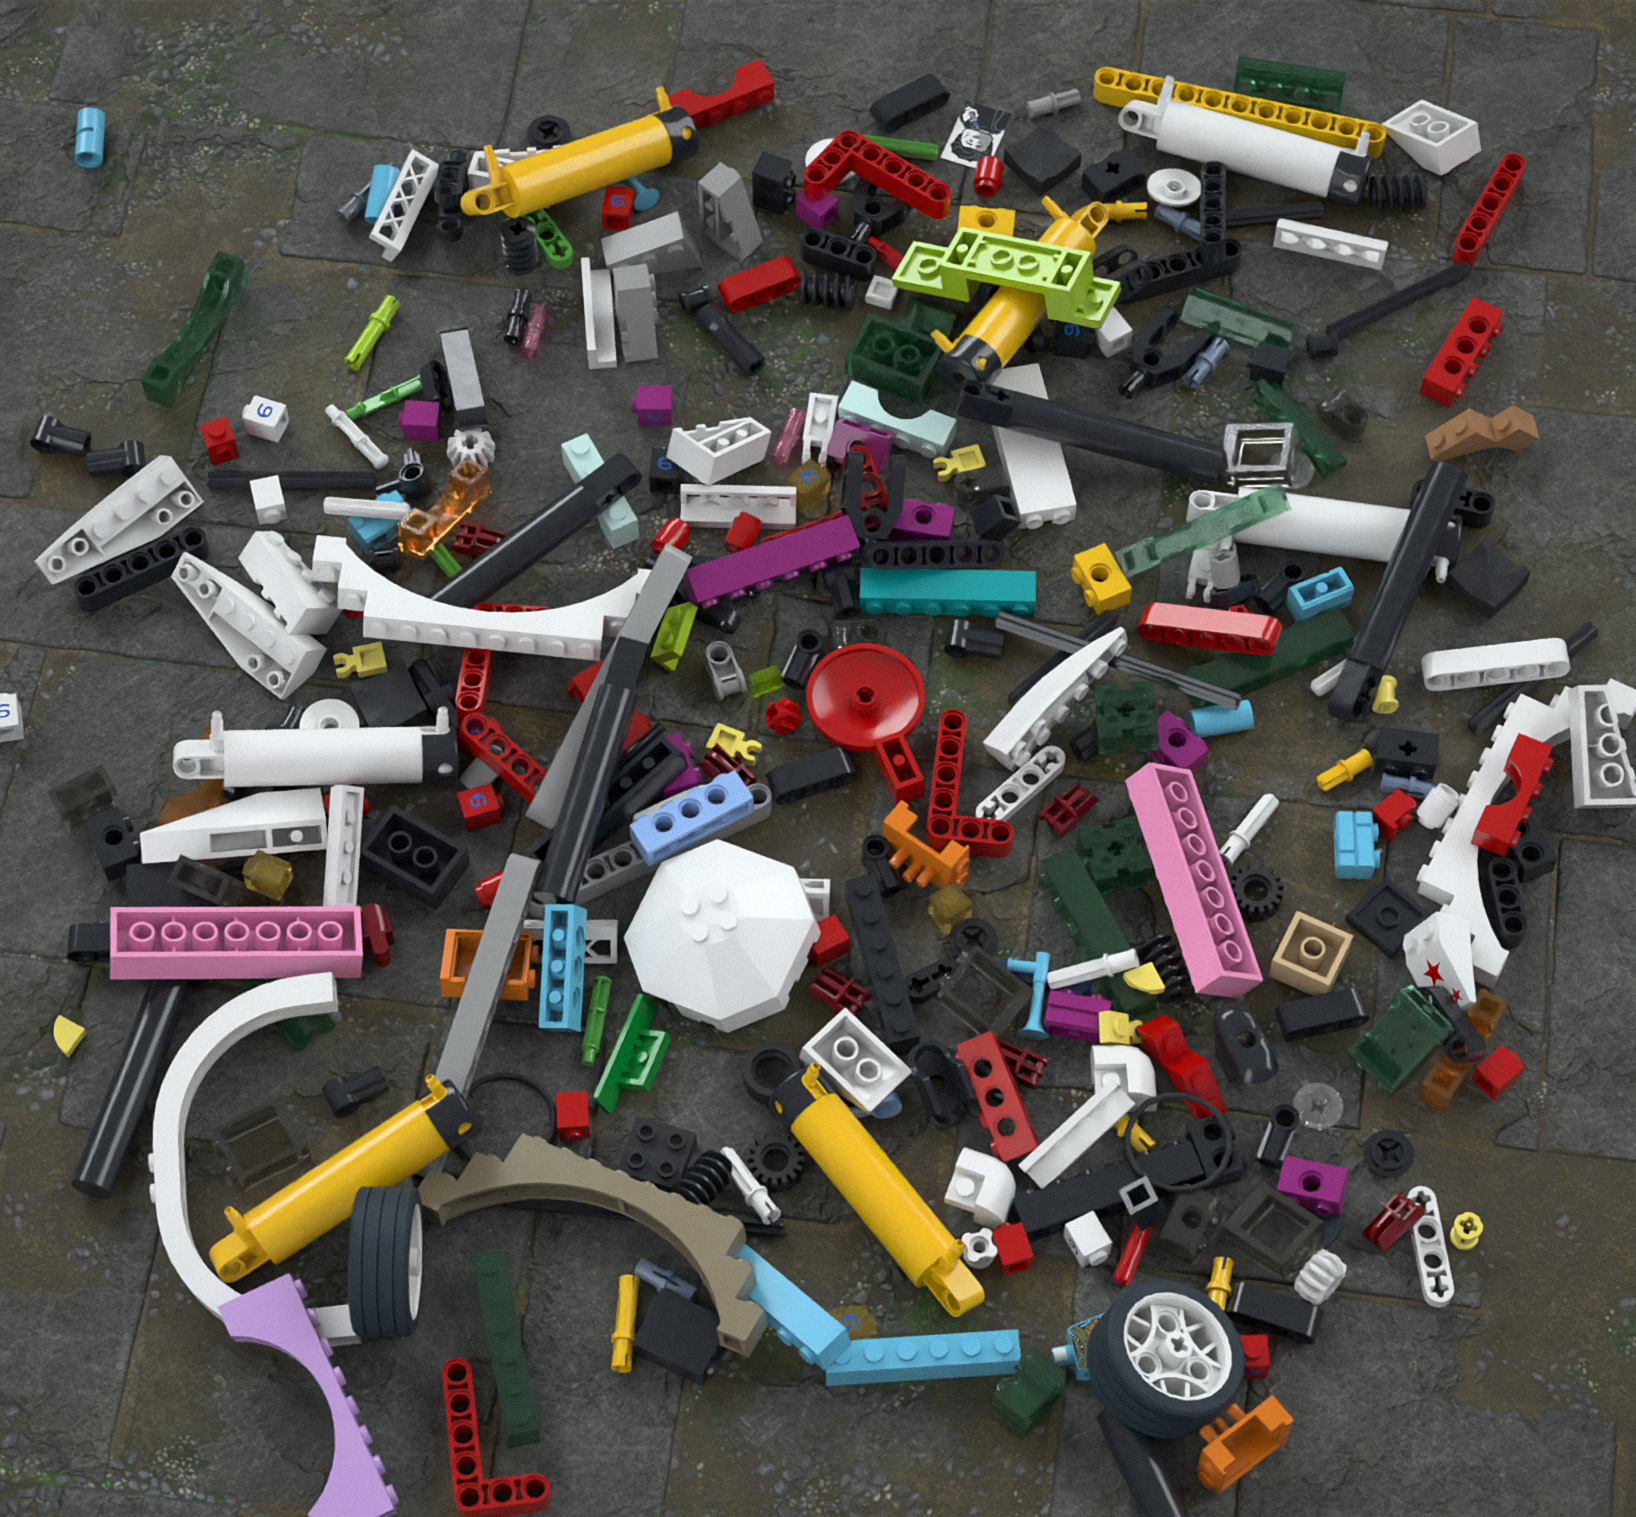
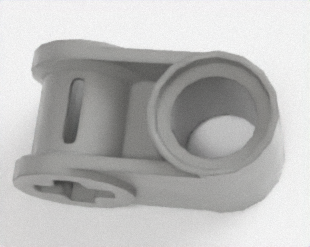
(724, 675)

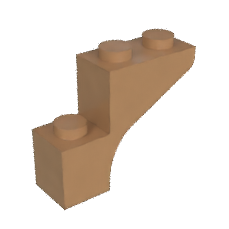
(1476, 432)

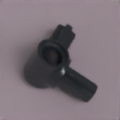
(412, 479)

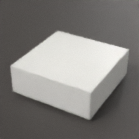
(882, 292)

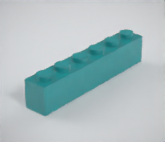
(947, 592)

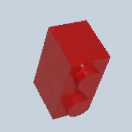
(898, 768)

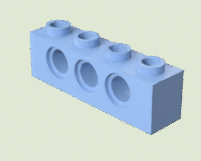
(685, 831)

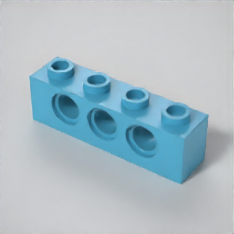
(562, 968)

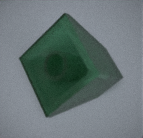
(928, 315)

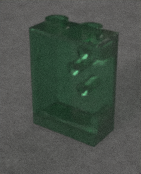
(1401, 1040)

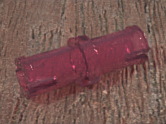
(534, 331)
(788, 436)

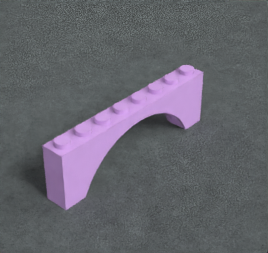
(280, 1320)

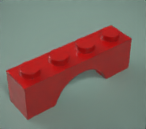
(750, 89)
(1499, 823)

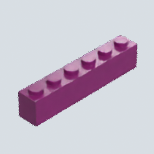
(771, 561)

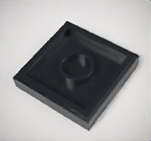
(1386, 917)

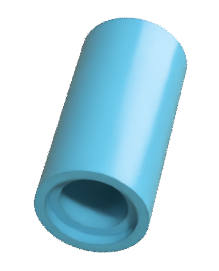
(90, 137)
(380, 188)
(1220, 720)

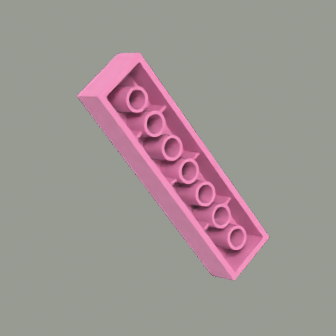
(1193, 881)
(234, 942)

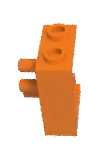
(919, 857)
(459, 955)
(1243, 1444)

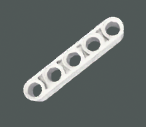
(1495, 664)

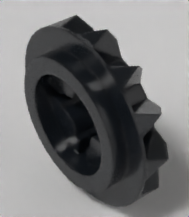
(545, 125)
(970, 929)
(1387, 1141)

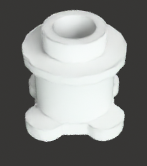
(982, 1242)

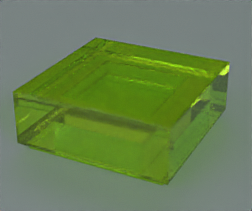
(765, 681)

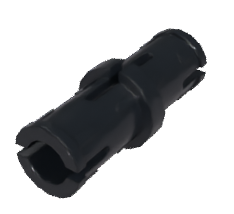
(517, 317)

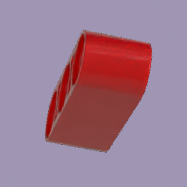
(759, 284)

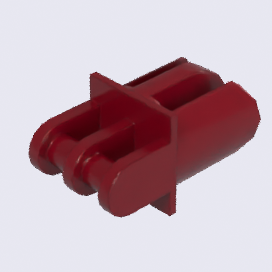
(479, 542)
(720, 762)
(1068, 807)
(377, 933)
(837, 991)
(1017, 1062)
(1393, 1221)

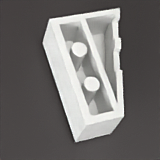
(719, 450)

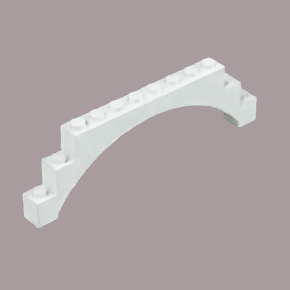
(405, 616)
(1453, 871)

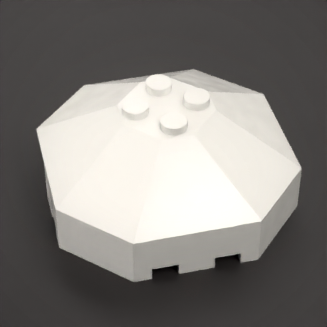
(722, 934)

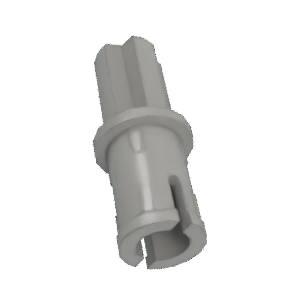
(1052, 103)

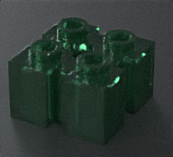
(1126, 717)
(1115, 855)
(1028, 1393)

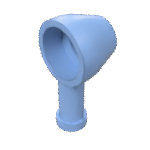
(887, 1108)

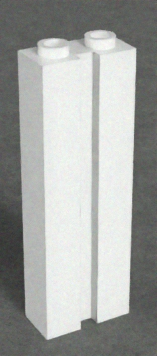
(1033, 464)

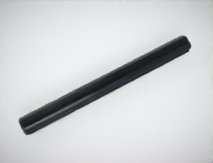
(1399, 299)
(294, 479)
(1499, 704)

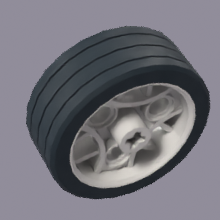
(385, 1261)
(1181, 1349)

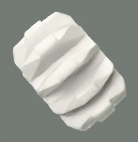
(471, 445)
(1320, 1277)

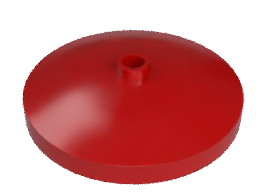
(864, 696)

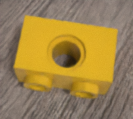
(996, 220)
(1100, 564)

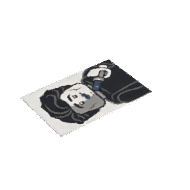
(975, 134)

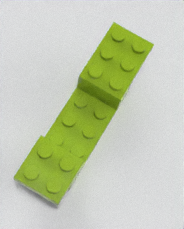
(1018, 263)

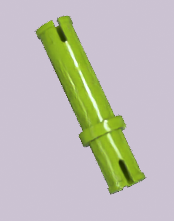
(377, 324)

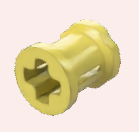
(1384, 698)
(1470, 1239)

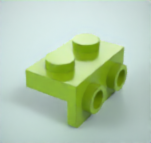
(673, 635)

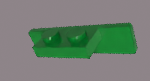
(634, 1056)

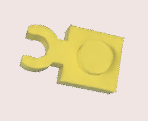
(961, 460)
(367, 660)
(733, 742)
(1117, 1029)

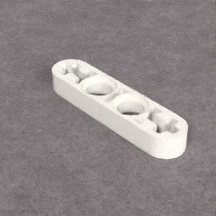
(1020, 788)
(1431, 1246)

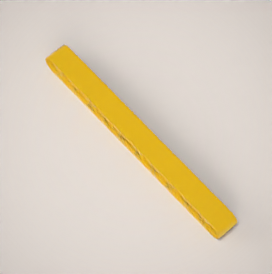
(1121, 86)

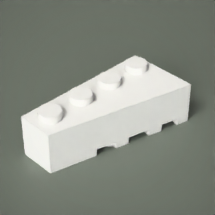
(289, 585)
(1598, 752)

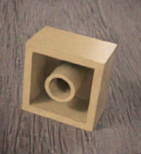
(1310, 955)

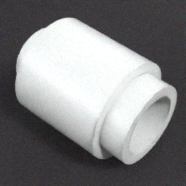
(1437, 806)

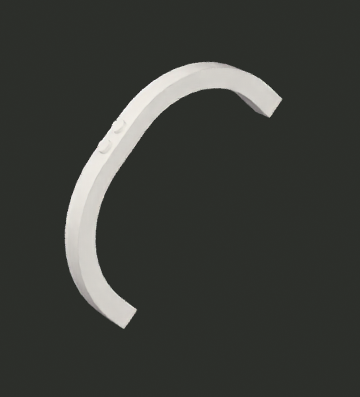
(220, 1031)

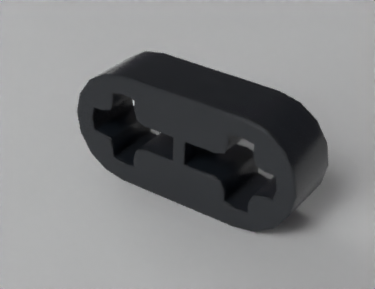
(435, 384)
(1226, 597)
(928, 979)

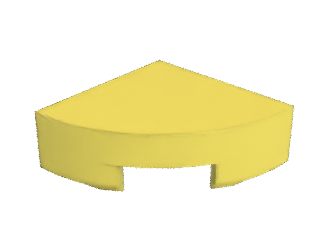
(1145, 979)
(67, 1035)

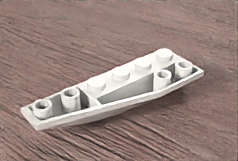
(122, 521)
(249, 628)
(1050, 700)
(261, 821)

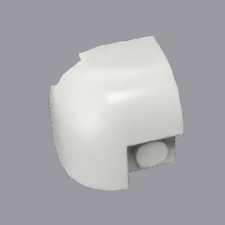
(1126, 1067)
(982, 1187)

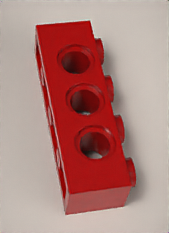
(1477, 318)
(1024, 1138)

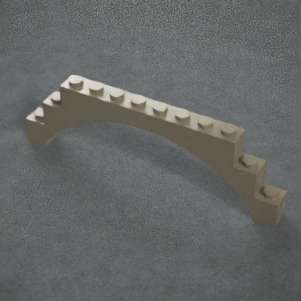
(549, 1172)

